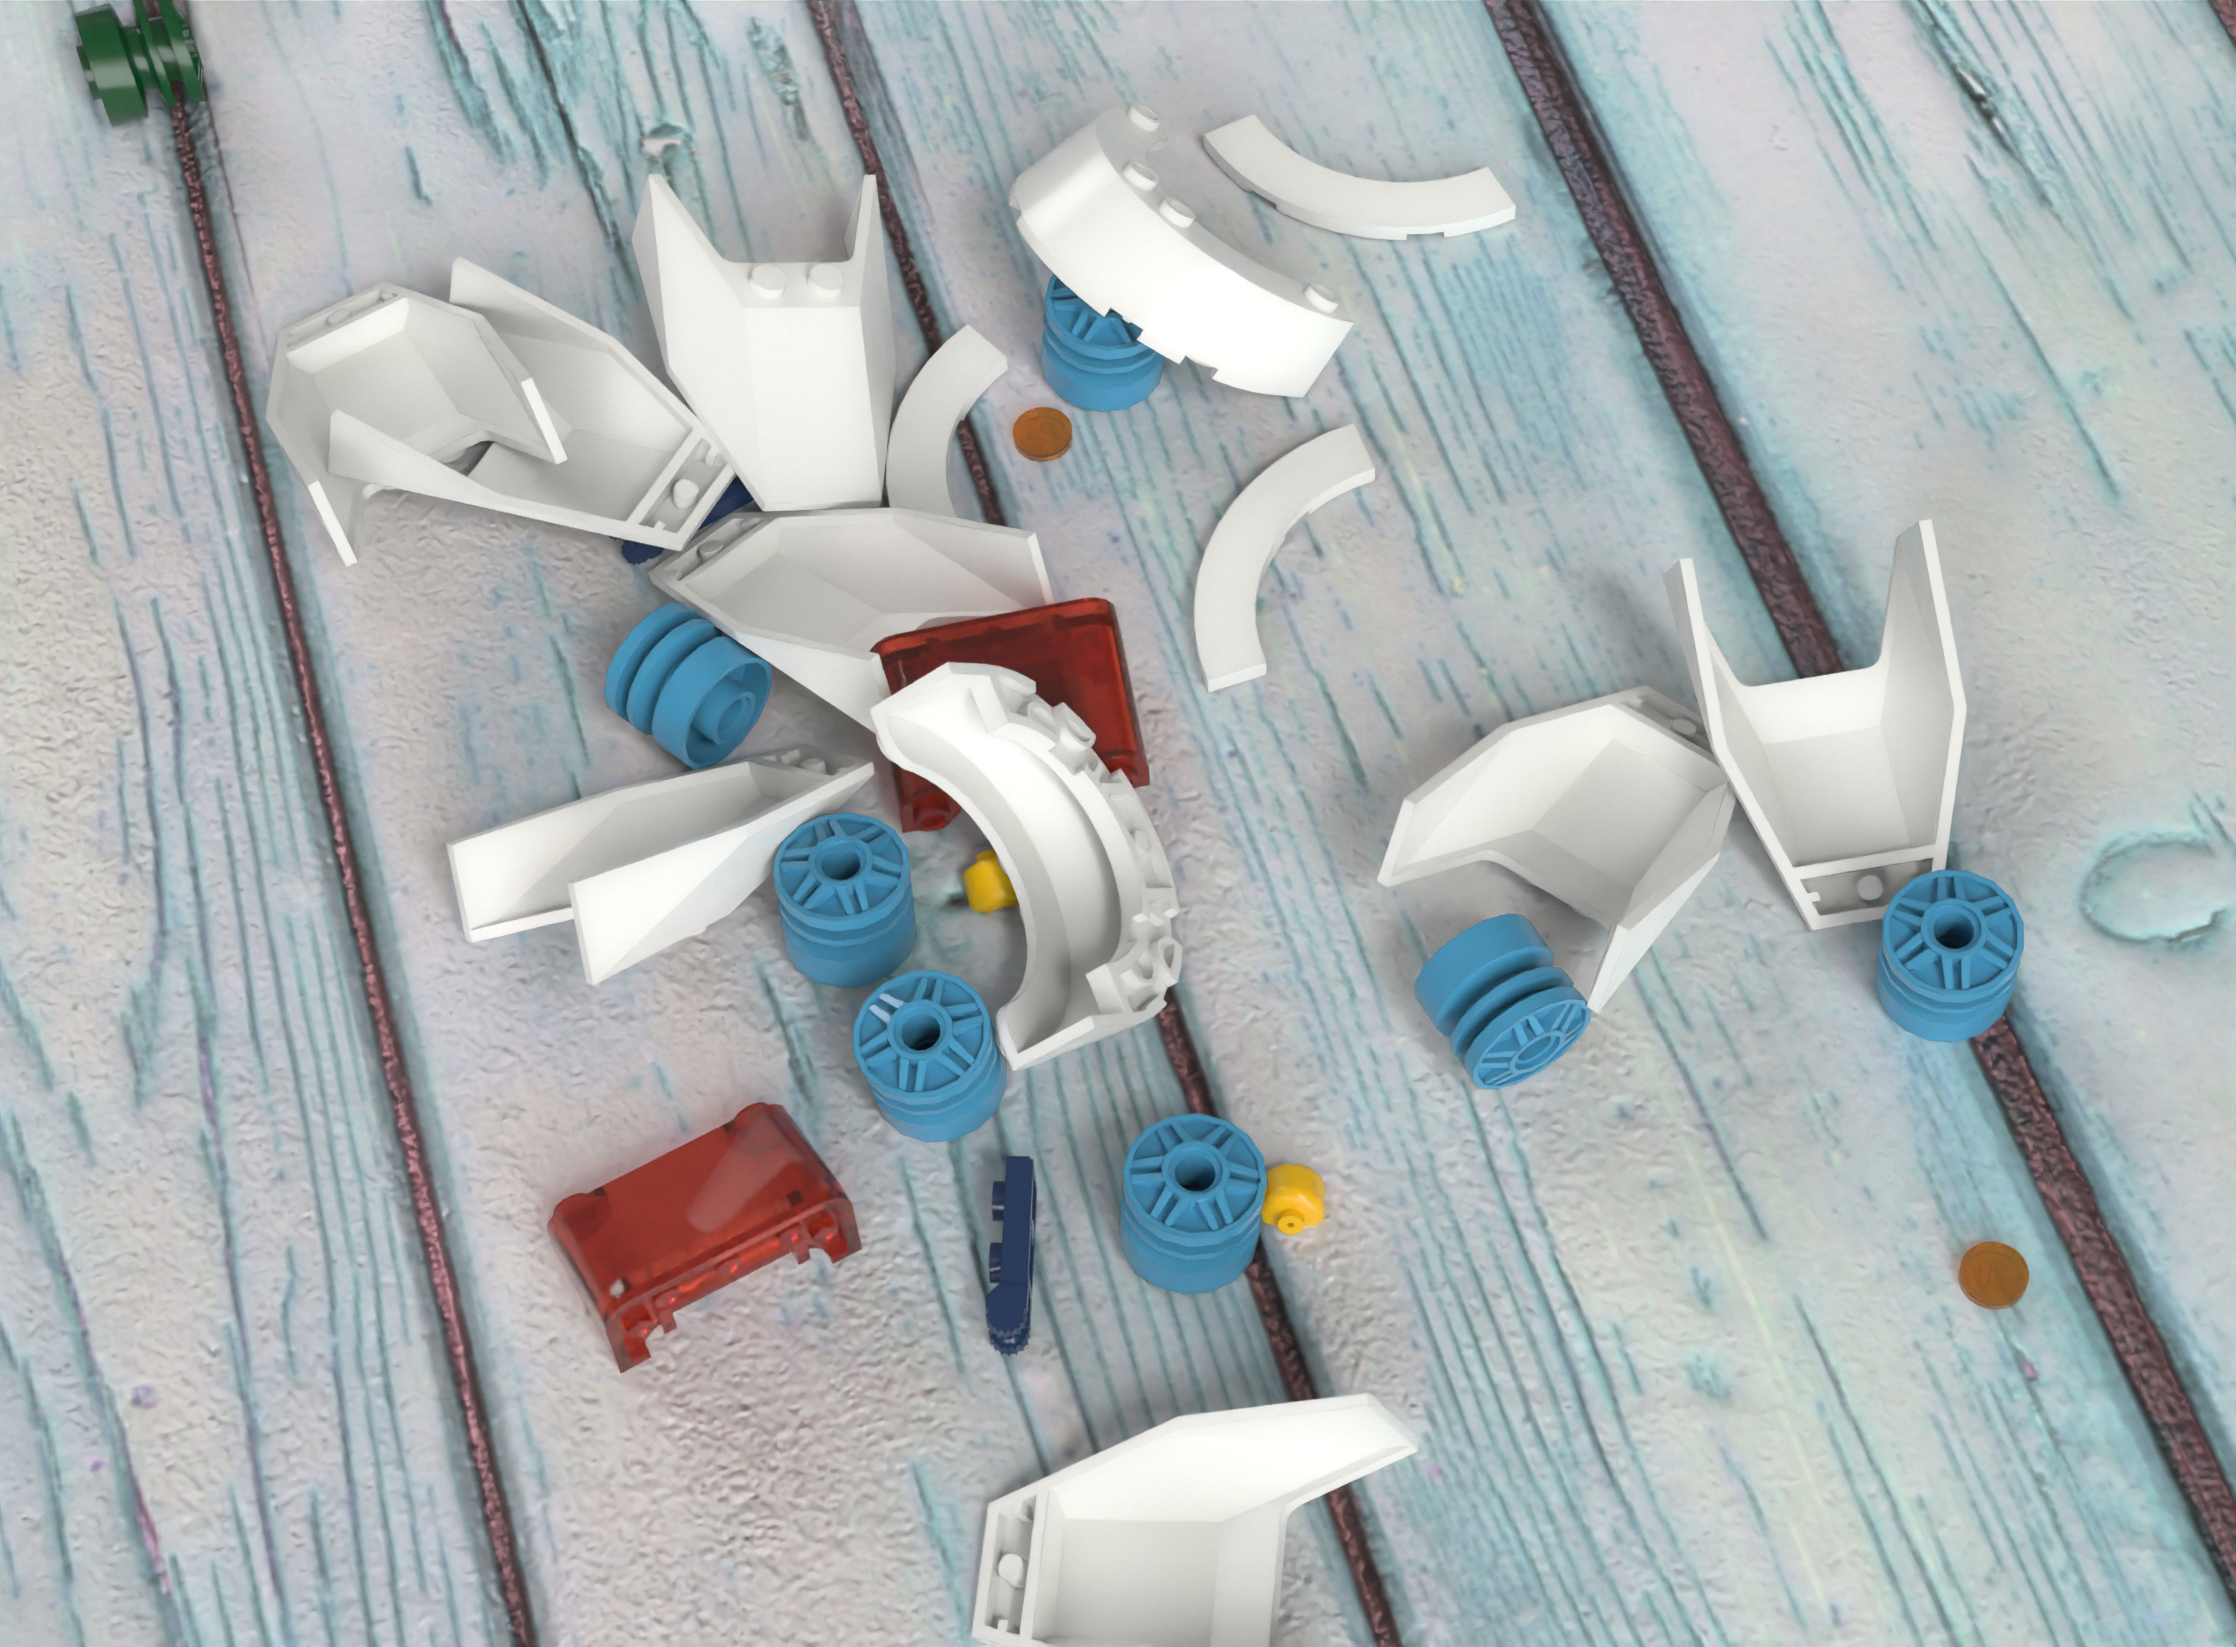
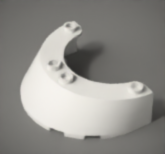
(1133, 249)
(1067, 838)

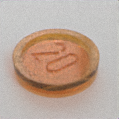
(1042, 434)
(1993, 1275)

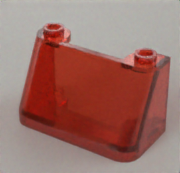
(1070, 653)
(698, 1225)

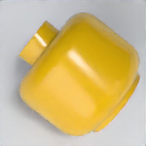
(988, 885)
(1293, 1198)

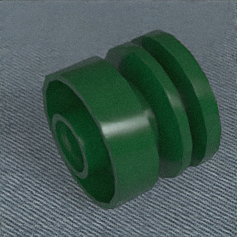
(137, 58)

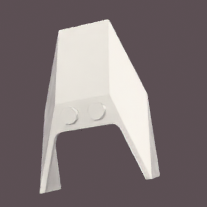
(778, 357)
(408, 369)
(633, 450)
(831, 583)
(1847, 767)
(1588, 801)
(647, 856)
(1173, 1528)

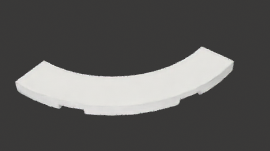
(1353, 203)
(929, 416)
(1250, 538)

